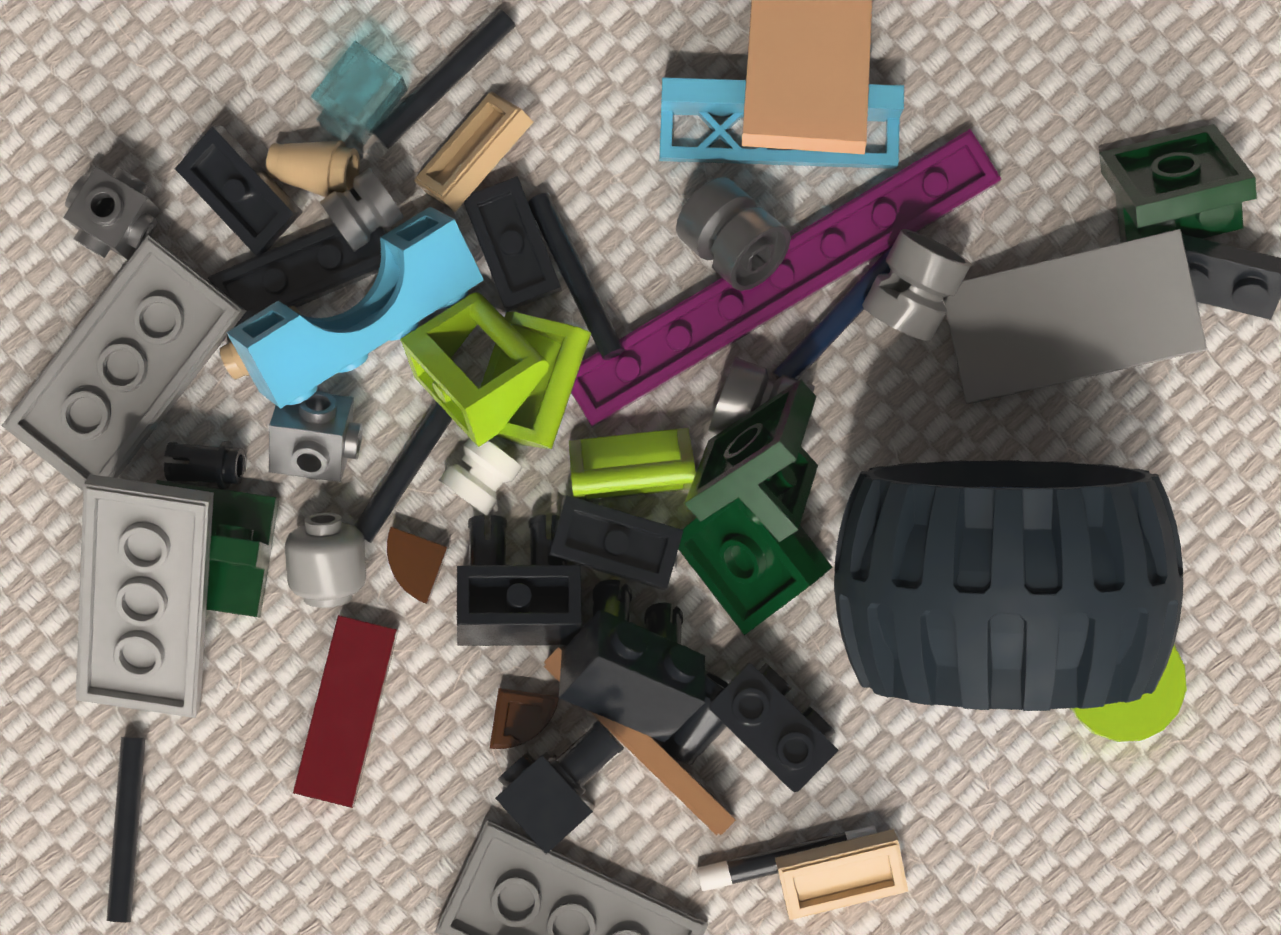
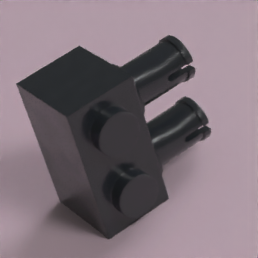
(516, 602)
(632, 671)
(549, 792)

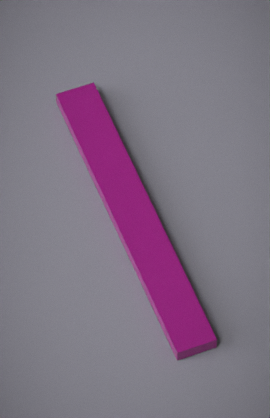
(813, 261)

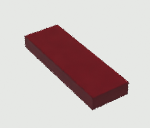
(345, 711)

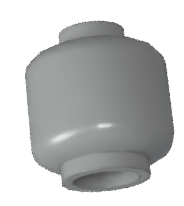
(325, 560)

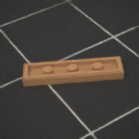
(663, 766)

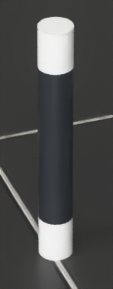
(764, 863)

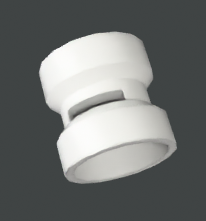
(480, 475)

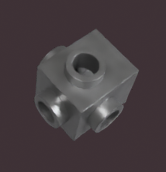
(128, 223)
(314, 437)

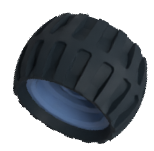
(1008, 583)

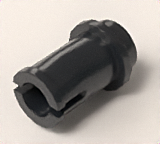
(206, 463)

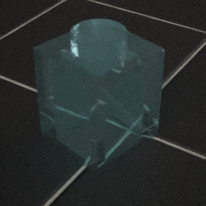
(357, 94)

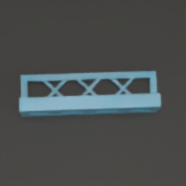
(727, 99)

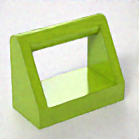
(475, 410)
(542, 412)
(631, 464)

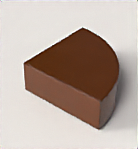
(415, 562)
(520, 717)

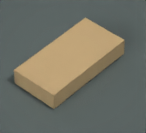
(473, 151)
(841, 874)

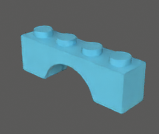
(420, 271)

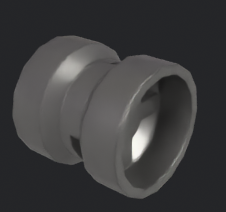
(362, 209)

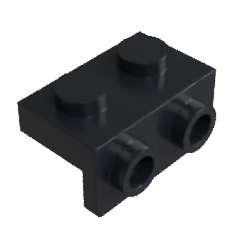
(780, 735)

